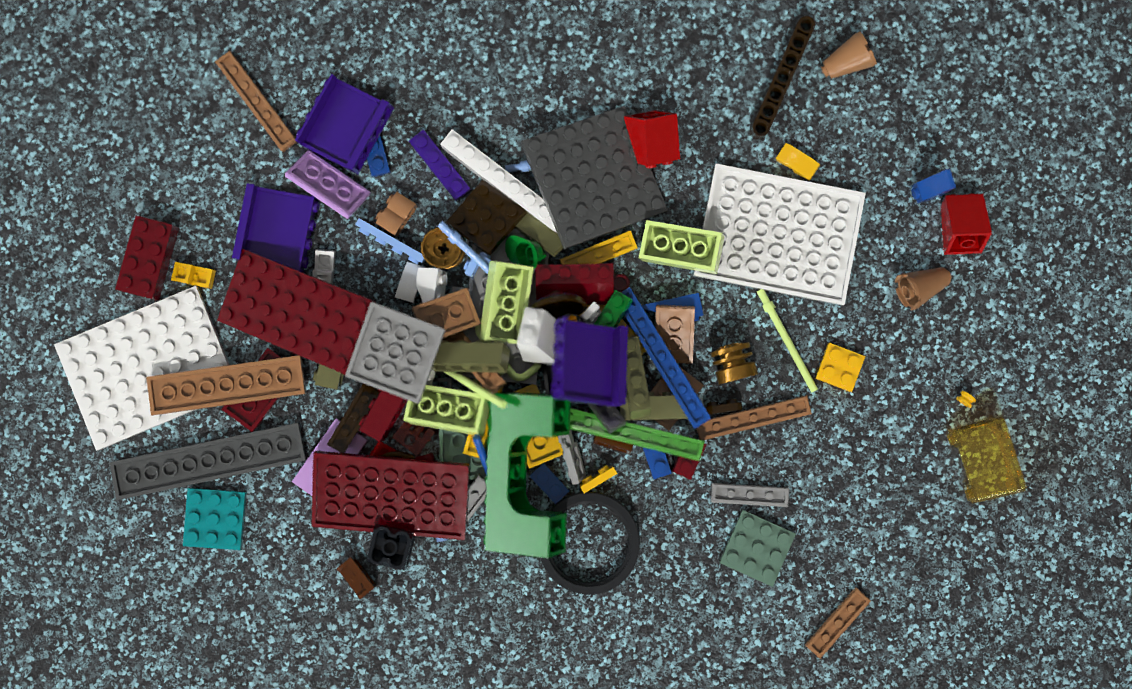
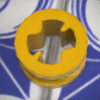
(966, 399)

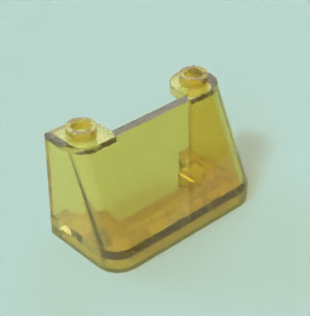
(988, 459)

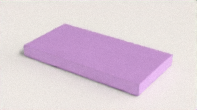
(327, 184)
(304, 477)

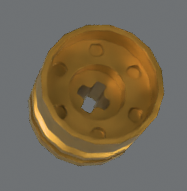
(432, 253)
(733, 362)

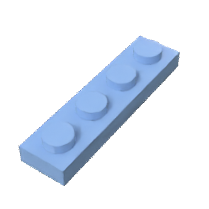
(384, 238)

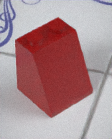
(654, 137)
(964, 224)

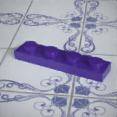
(439, 165)

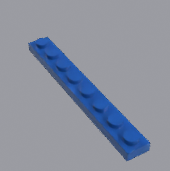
(665, 362)

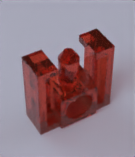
(419, 443)

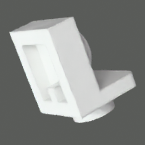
(591, 314)

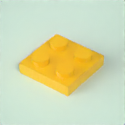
(840, 367)

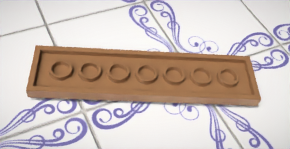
(226, 385)

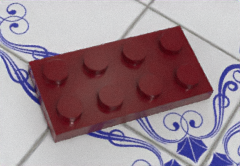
(252, 413)

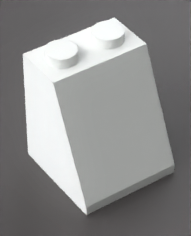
(537, 336)

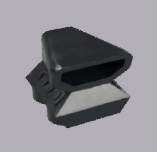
(390, 547)

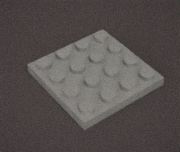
(395, 352)

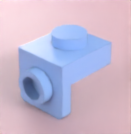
(471, 267)

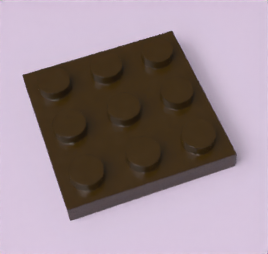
(486, 217)

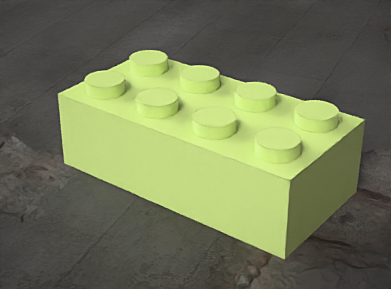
(681, 247)
(505, 301)
(449, 410)

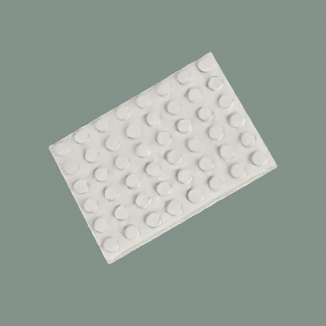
(783, 233)
(112, 362)

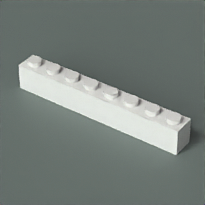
(496, 177)

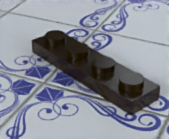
(350, 422)

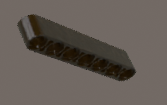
(783, 69)

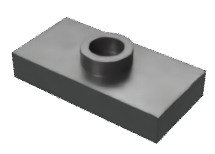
(608, 416)

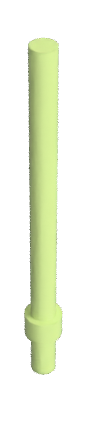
(769, 306)
(478, 389)

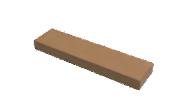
(837, 622)

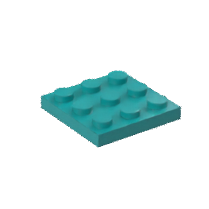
(214, 519)

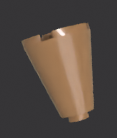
(849, 57)
(920, 286)

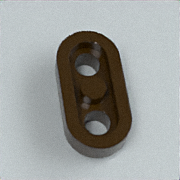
(731, 405)

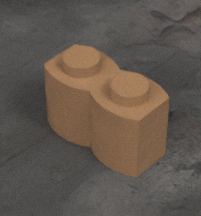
(396, 214)

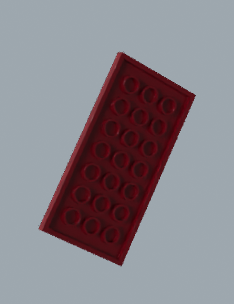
(294, 311)
(390, 491)

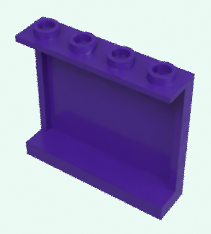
(344, 124)
(276, 226)
(590, 363)

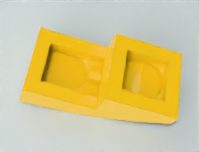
(797, 161)
(193, 275)

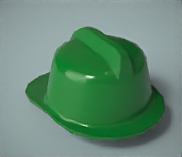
(524, 251)

